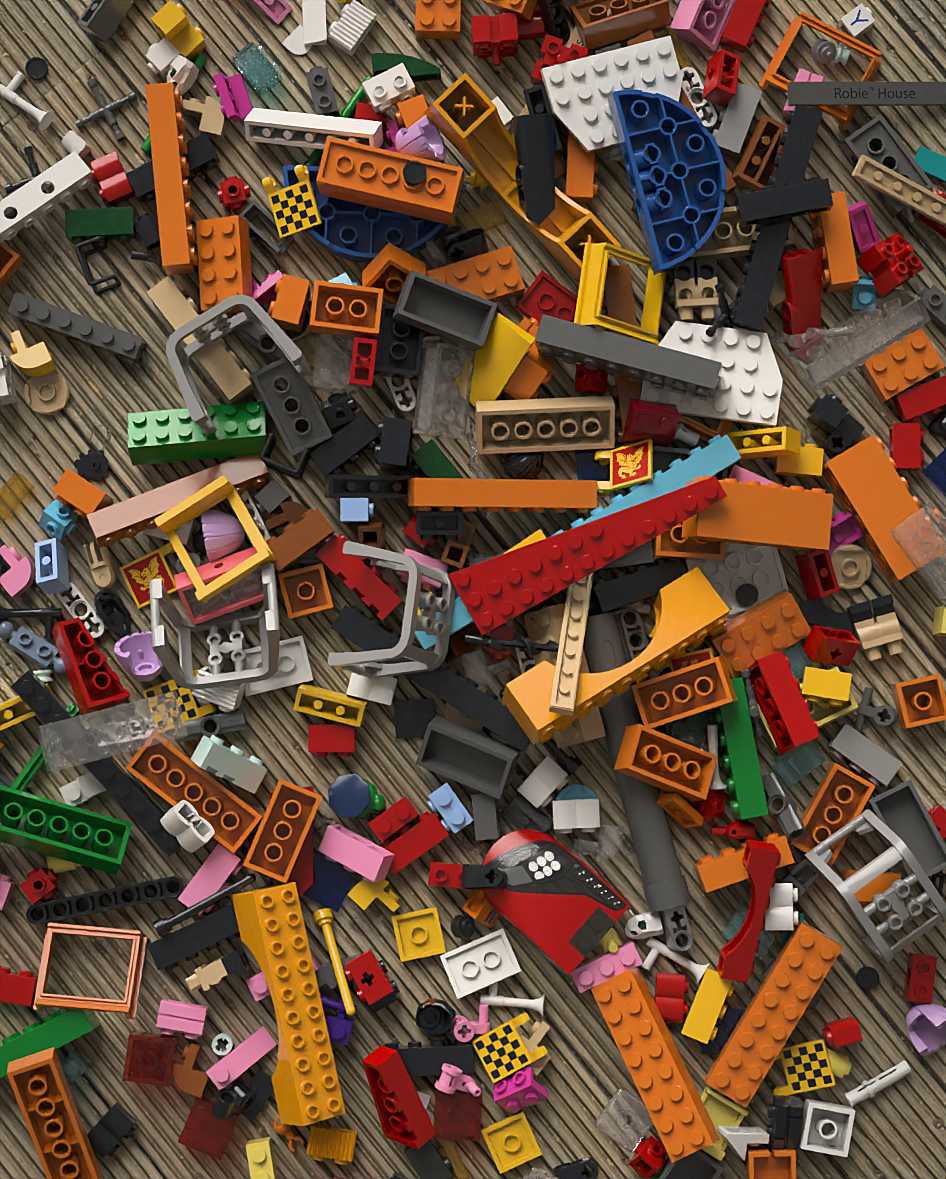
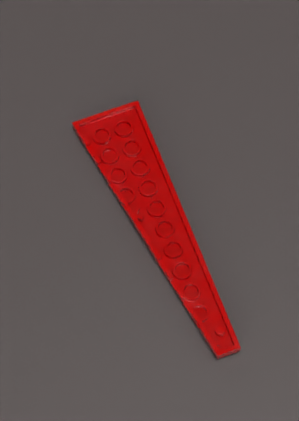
(529, 575)

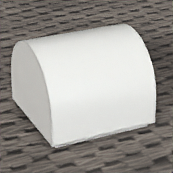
(74, 142)

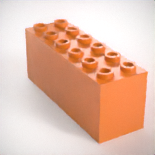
(376, 180)
(878, 499)
(765, 516)

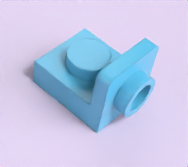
(863, 293)

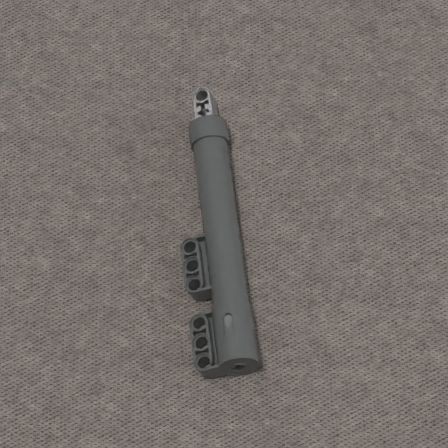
(665, 888)

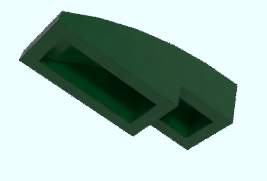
(417, 69)

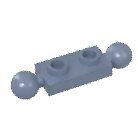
(32, 647)

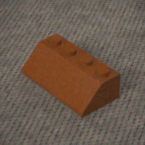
(626, 19)

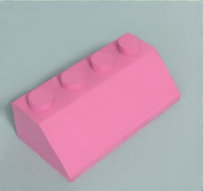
(702, 21)

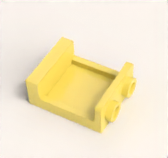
(722, 1113)

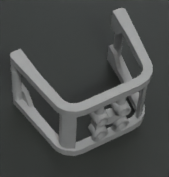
(208, 329)
(362, 662)
(182, 674)
(903, 910)

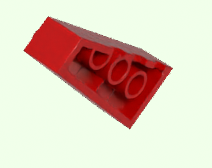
(359, 576)
(87, 670)
(396, 1099)

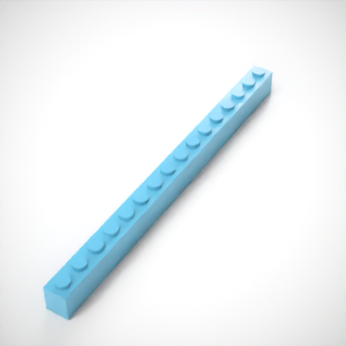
(702, 462)

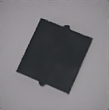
(413, 717)

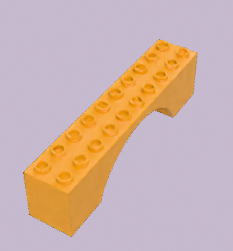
(480, 136)
(683, 617)
(305, 1071)

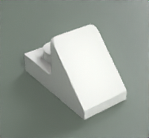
(81, 789)
(740, 1136)

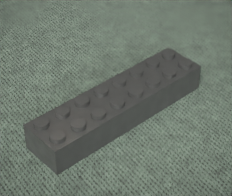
(628, 357)

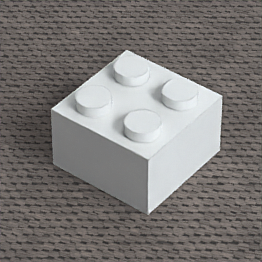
(826, 1127)

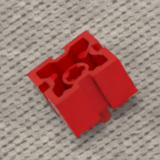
(494, 36)
(553, 54)
(890, 263)

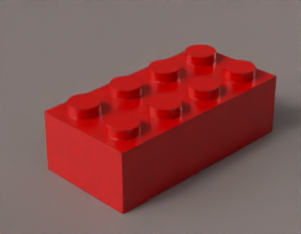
(782, 703)

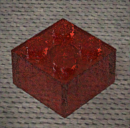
(150, 1058)
(457, 1115)
(207, 1132)

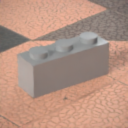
(736, 120)
(864, 755)

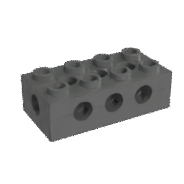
(891, 152)
(286, 419)

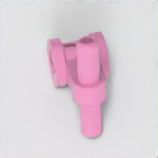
(471, 1027)
(454, 1079)

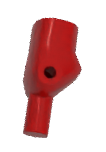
(735, 830)

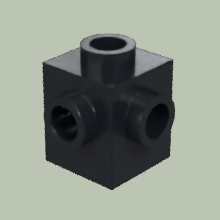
(339, 410)

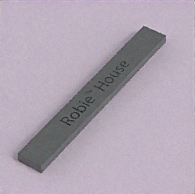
(867, 93)

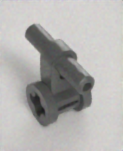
(864, 710)

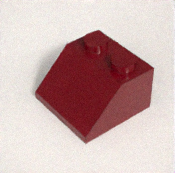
(650, 421)

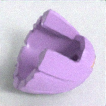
(421, 141)
(222, 534)
(138, 657)
(927, 1027)

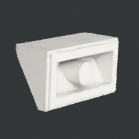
(314, 22)

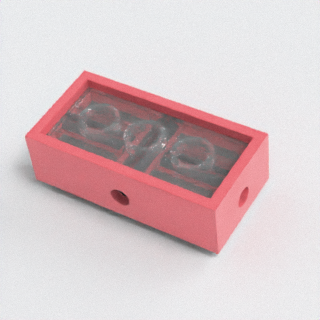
(241, 594)

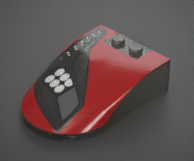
(551, 897)

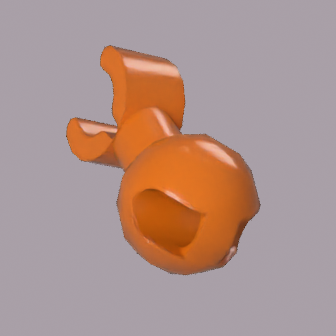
(285, 1129)

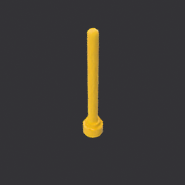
(324, 919)

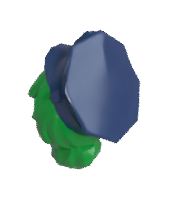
(355, 797)

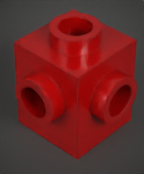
(234, 201)
(590, 381)
(712, 806)
(32, 885)
(648, 1157)

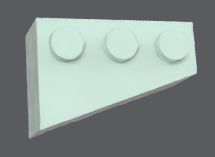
(229, 763)

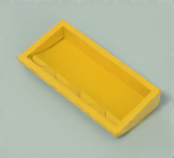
(498, 359)

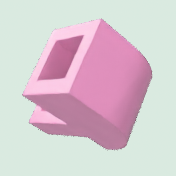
(20, 575)

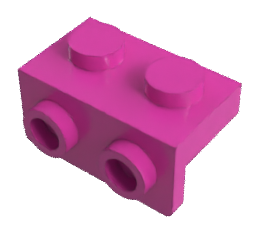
(233, 95)
(843, 530)
(518, 1091)

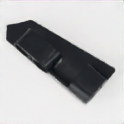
(535, 164)

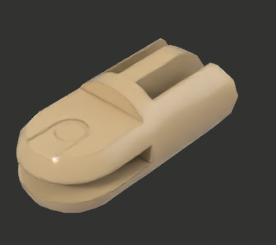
(100, 565)

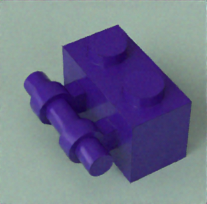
(338, 1025)

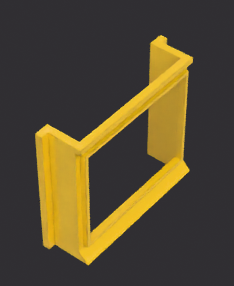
(592, 289)
(195, 506)

